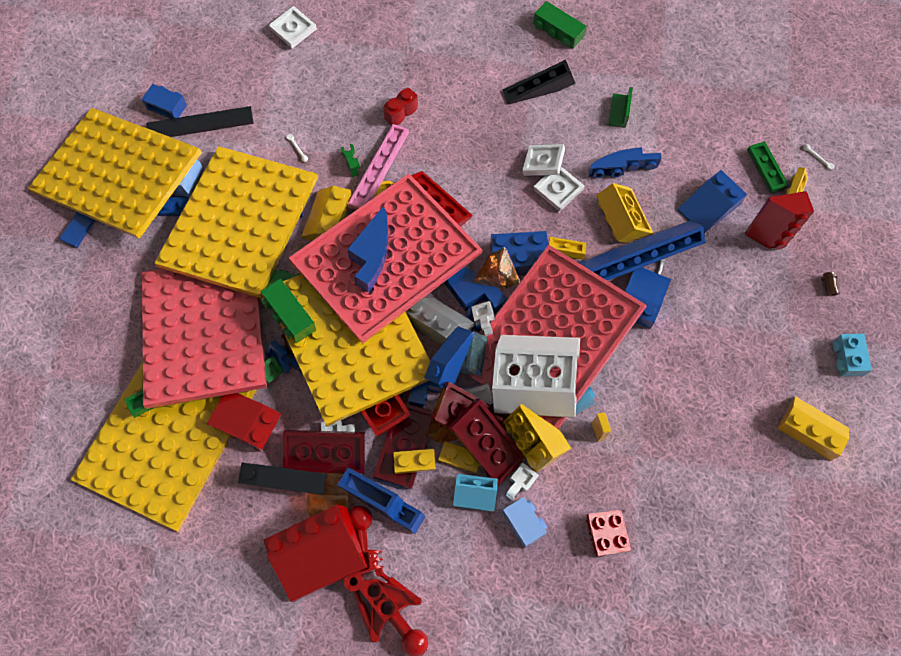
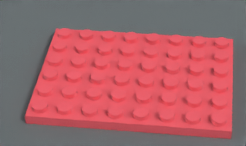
(421, 255)
(565, 301)
(198, 340)

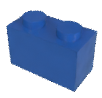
(164, 102)

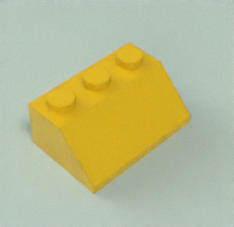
(327, 210)
(623, 213)
(814, 429)

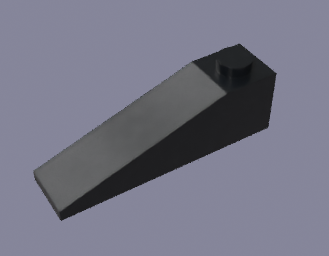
(542, 83)
(282, 478)

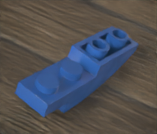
(619, 161)

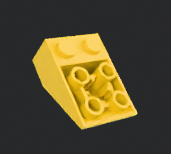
(536, 438)

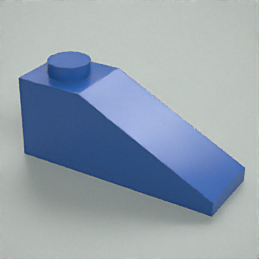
(450, 357)

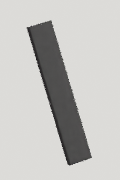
(203, 122)

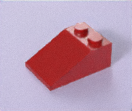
(385, 415)
(244, 420)

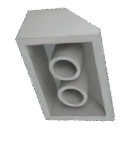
(436, 319)

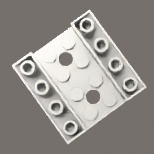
(533, 383)

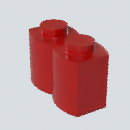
(398, 108)

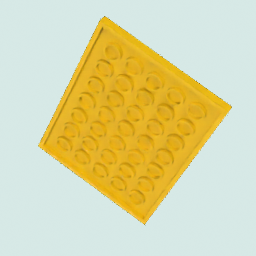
(115, 172)
(237, 221)
(349, 374)
(155, 459)

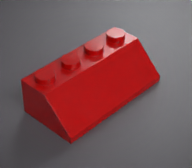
(780, 219)

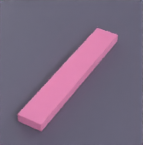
(378, 167)

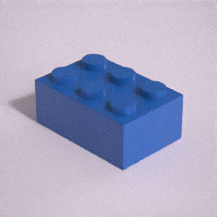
(522, 248)

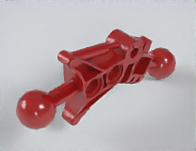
(413, 641)

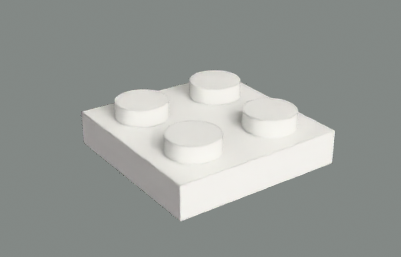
(292, 27)
(543, 160)
(559, 189)

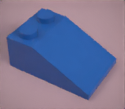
(713, 201)
(649, 289)

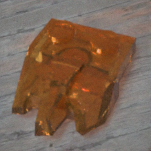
(332, 496)

